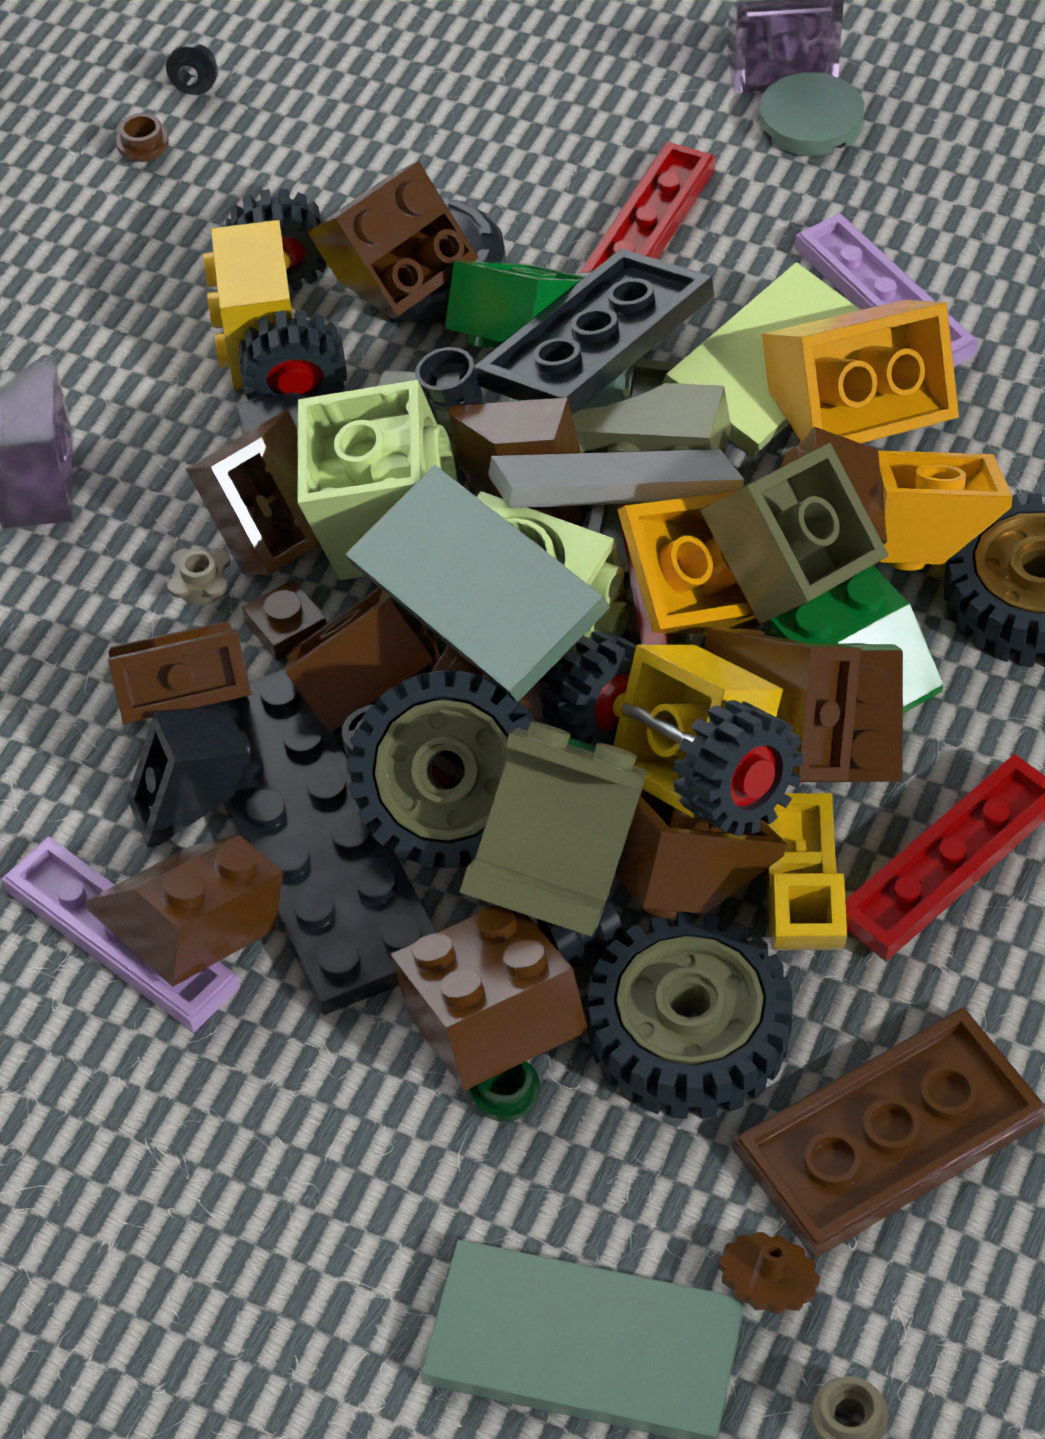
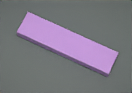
(868, 274)
(57, 890)

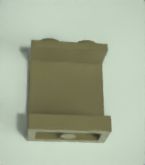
(556, 828)

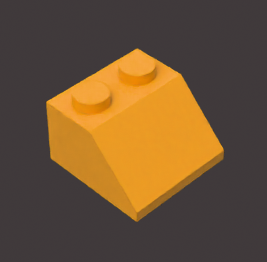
(938, 503)

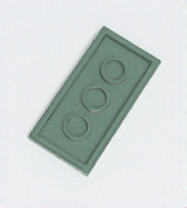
(477, 582)
(584, 1342)

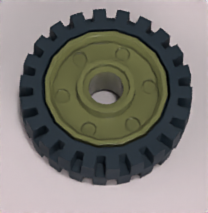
(396, 758)
(679, 1058)

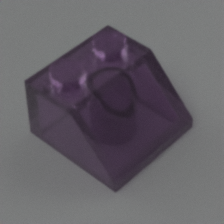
(782, 40)
(35, 448)

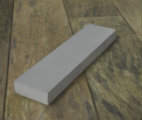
(611, 477)

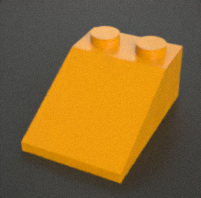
(683, 568)

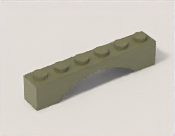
(658, 420)

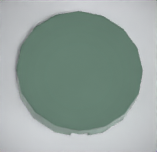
(811, 113)

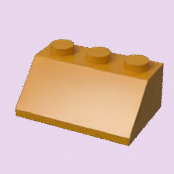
(865, 371)

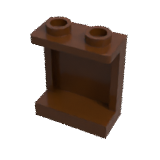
(178, 671)
(816, 694)

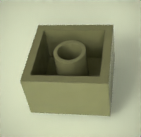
(794, 533)

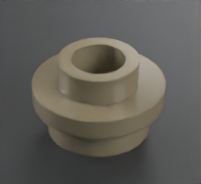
(853, 1394)

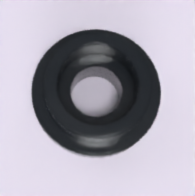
(201, 60)

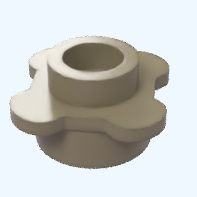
(199, 575)

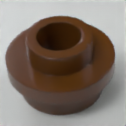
(141, 137)

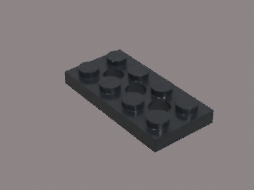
(595, 330)

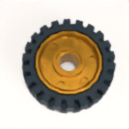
(1000, 584)

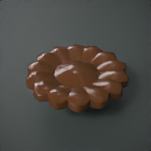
(769, 1272)

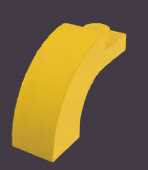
(803, 887)

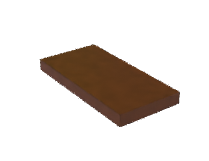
(889, 1131)

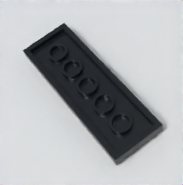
(341, 890)

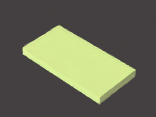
(736, 353)

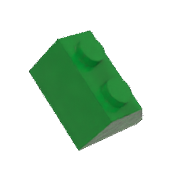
(500, 298)
(866, 612)

